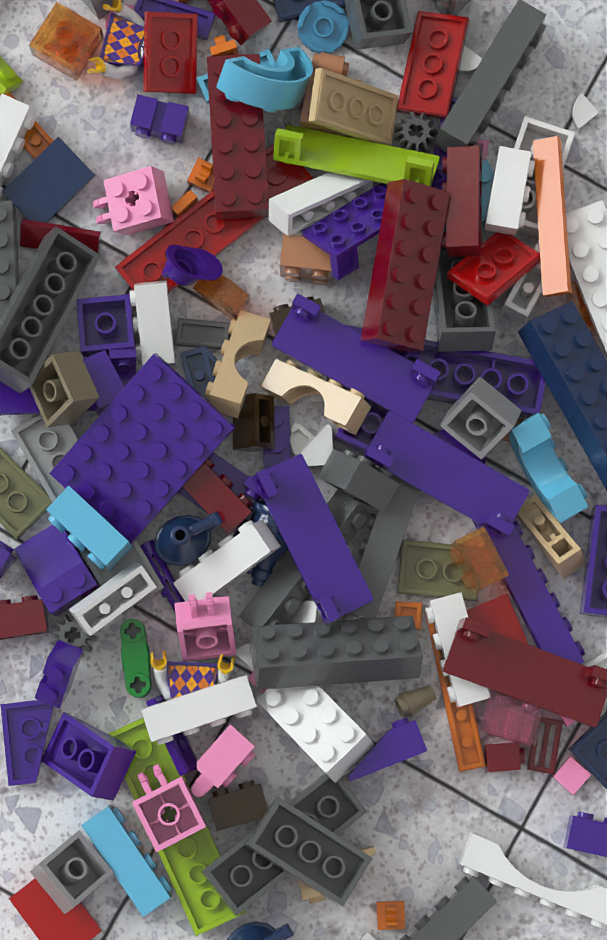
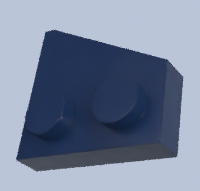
(198, 368)

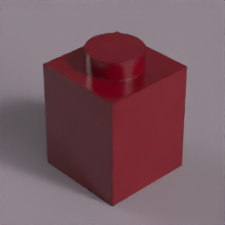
(503, 757)

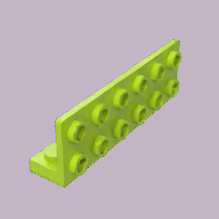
(352, 156)

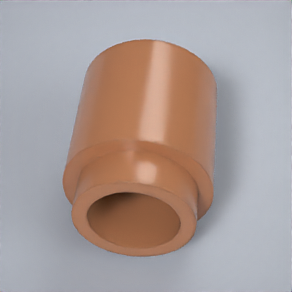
(330, 62)

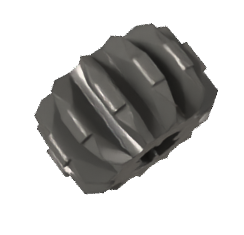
(416, 125)
(68, 628)

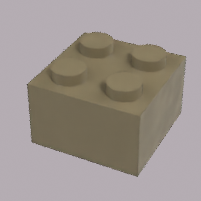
(63, 389)

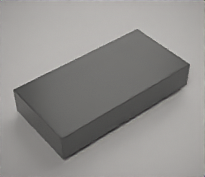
(201, 333)

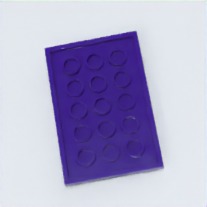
(143, 448)

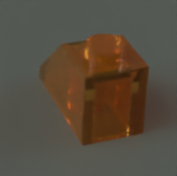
(223, 295)

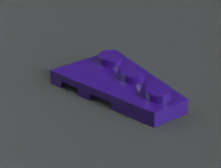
(25, 738)

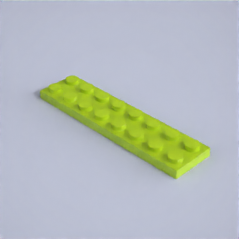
(188, 856)

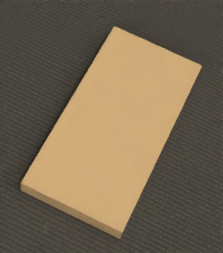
(353, 107)

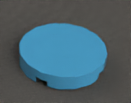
(323, 27)

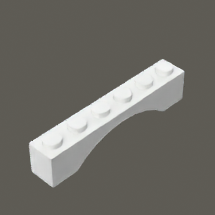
(487, 858)

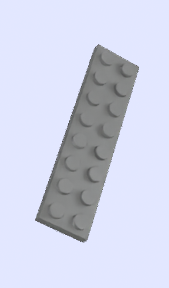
(44, 450)

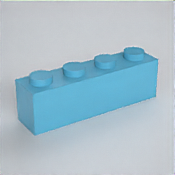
(127, 861)

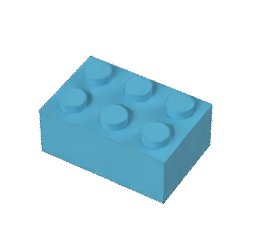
(88, 529)

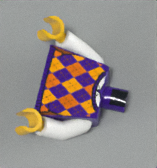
(123, 44)
(186, 677)

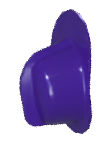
(190, 264)

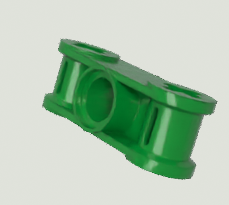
(135, 658)

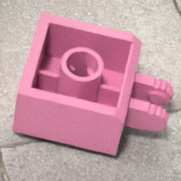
(136, 201)
(205, 628)
(221, 761)
(152, 807)

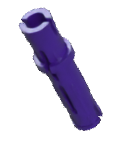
(149, 551)

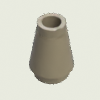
(413, 701)

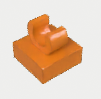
(223, 48)
(202, 176)
(390, 915)

